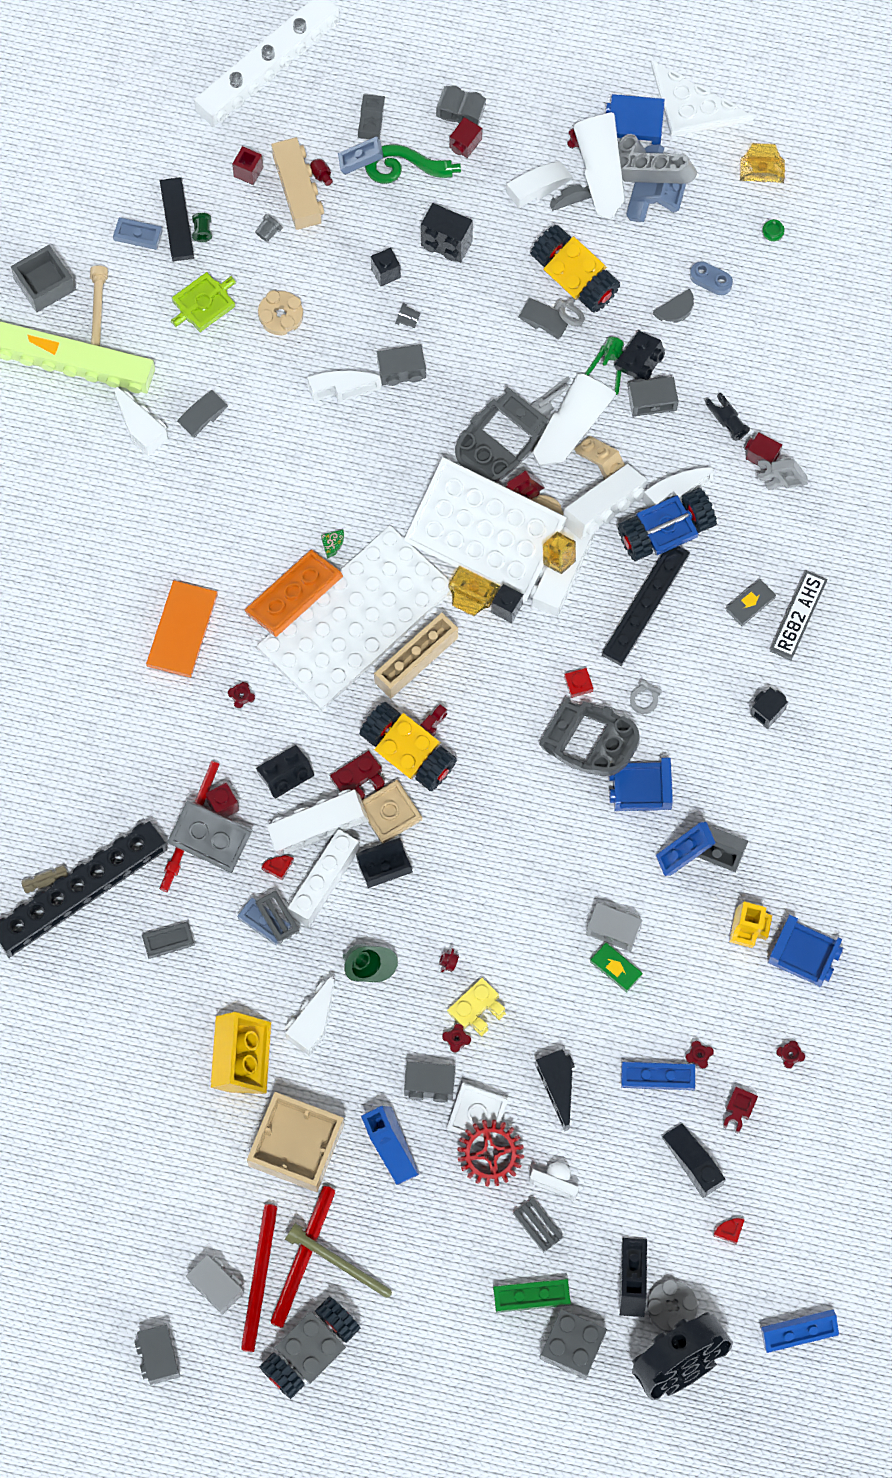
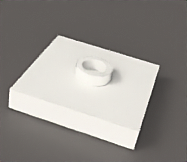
(473, 1107)

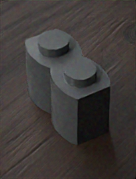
(457, 104)

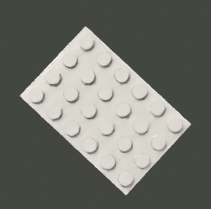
(483, 527)

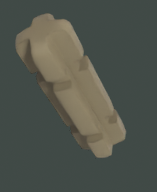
(43, 879)

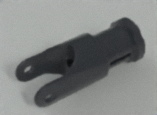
(728, 417)

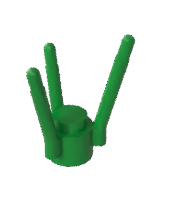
(611, 350)

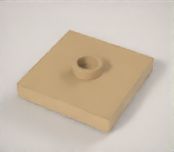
(390, 811)

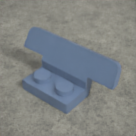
(645, 193)

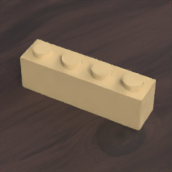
(296, 183)
(416, 655)

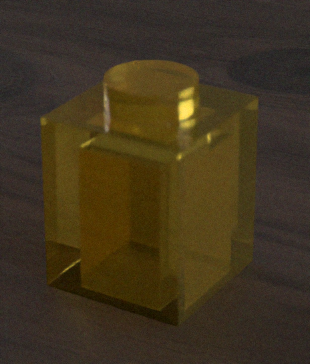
(559, 552)

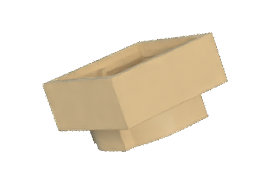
(295, 1142)

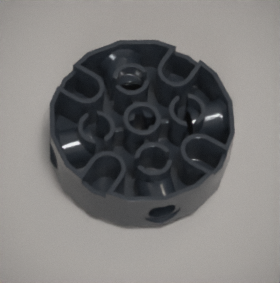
(681, 1356)

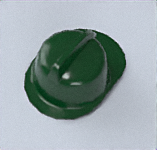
(369, 963)

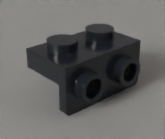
(641, 356)
(285, 771)
(383, 863)

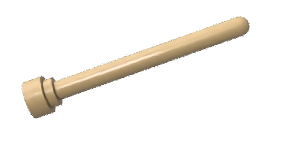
(98, 275)

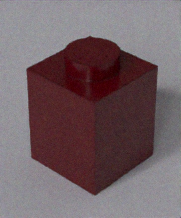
(465, 138)
(247, 165)
(763, 449)
(222, 800)

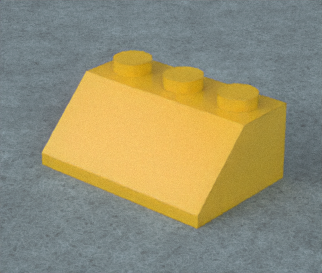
(240, 1054)

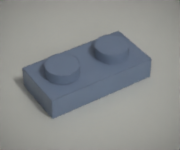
(360, 155)
(137, 233)
(252, 917)

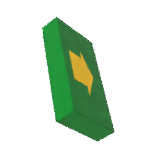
(616, 967)

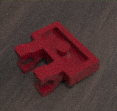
(526, 485)
(358, 772)

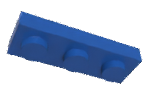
(685, 849)
(658, 1076)
(800, 1331)

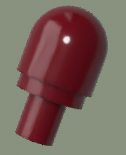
(321, 171)

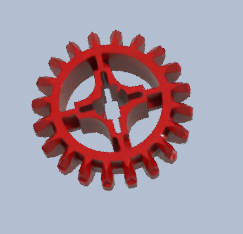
(474, 1156)

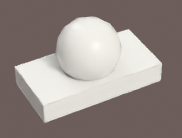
(555, 1180)

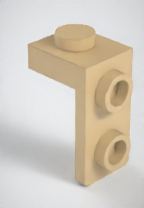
(601, 454)

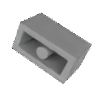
(614, 926)
(215, 1283)

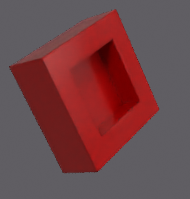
(578, 682)

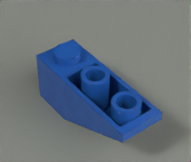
(390, 1143)

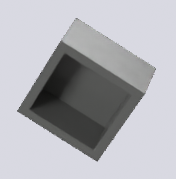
(42, 278)
(573, 1344)

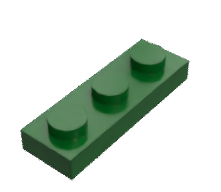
(531, 1296)

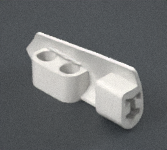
(602, 161)
(575, 417)

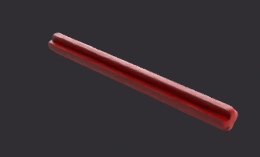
(302, 1258)
(259, 1278)

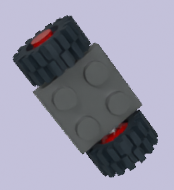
(310, 1347)

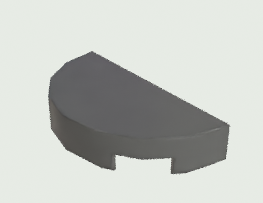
(570, 196)
(677, 308)

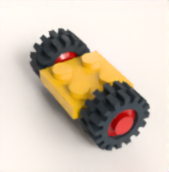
(575, 268)
(407, 746)

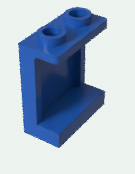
(638, 116)
(643, 787)
(805, 952)

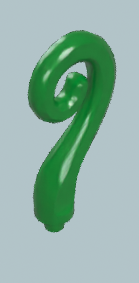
(434, 168)

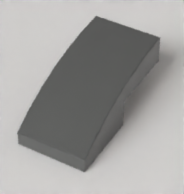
(371, 116)
(543, 316)
(202, 412)

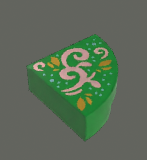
(332, 542)

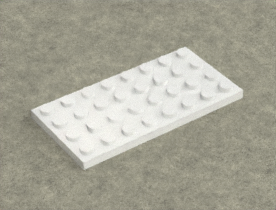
(357, 619)

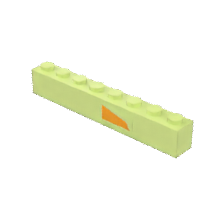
(76, 358)

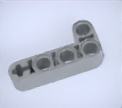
(653, 167)

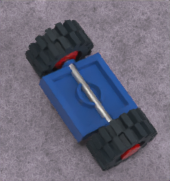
(667, 524)

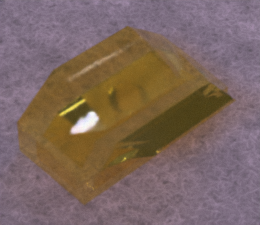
(762, 164)
(471, 592)

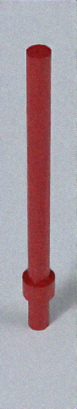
(172, 867)

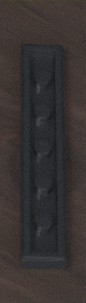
(645, 605)

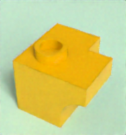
(749, 924)

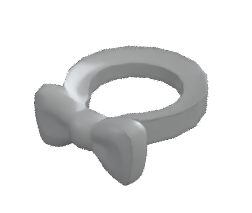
(561, 305)
(642, 687)

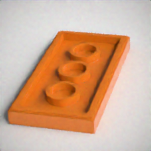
(293, 593)
(182, 629)

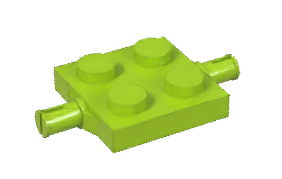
(203, 302)

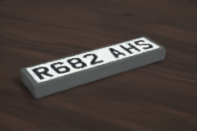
(798, 615)

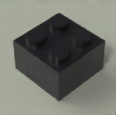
(446, 233)

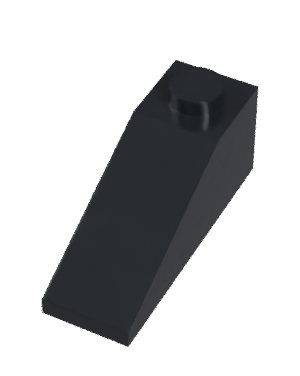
(556, 1076)
(694, 1160)
(633, 1277)

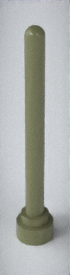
(298, 1236)

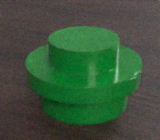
(773, 230)

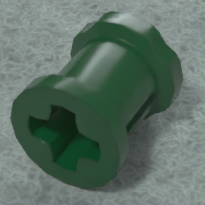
(201, 227)

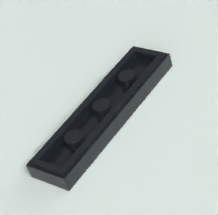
(176, 219)

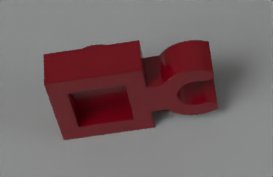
(431, 722)
(740, 1106)

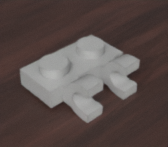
(785, 473)

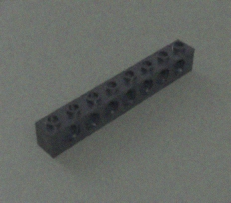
(93, 887)

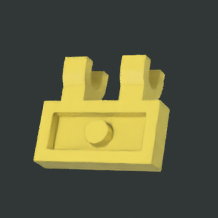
(474, 1003)

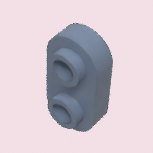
(710, 278)

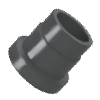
(268, 228)
(407, 316)

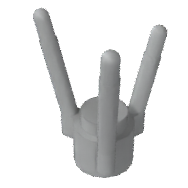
(544, 404)

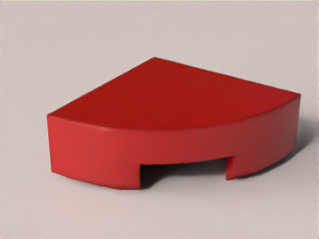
(278, 866)
(730, 1230)

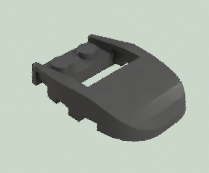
(484, 454)
(613, 748)

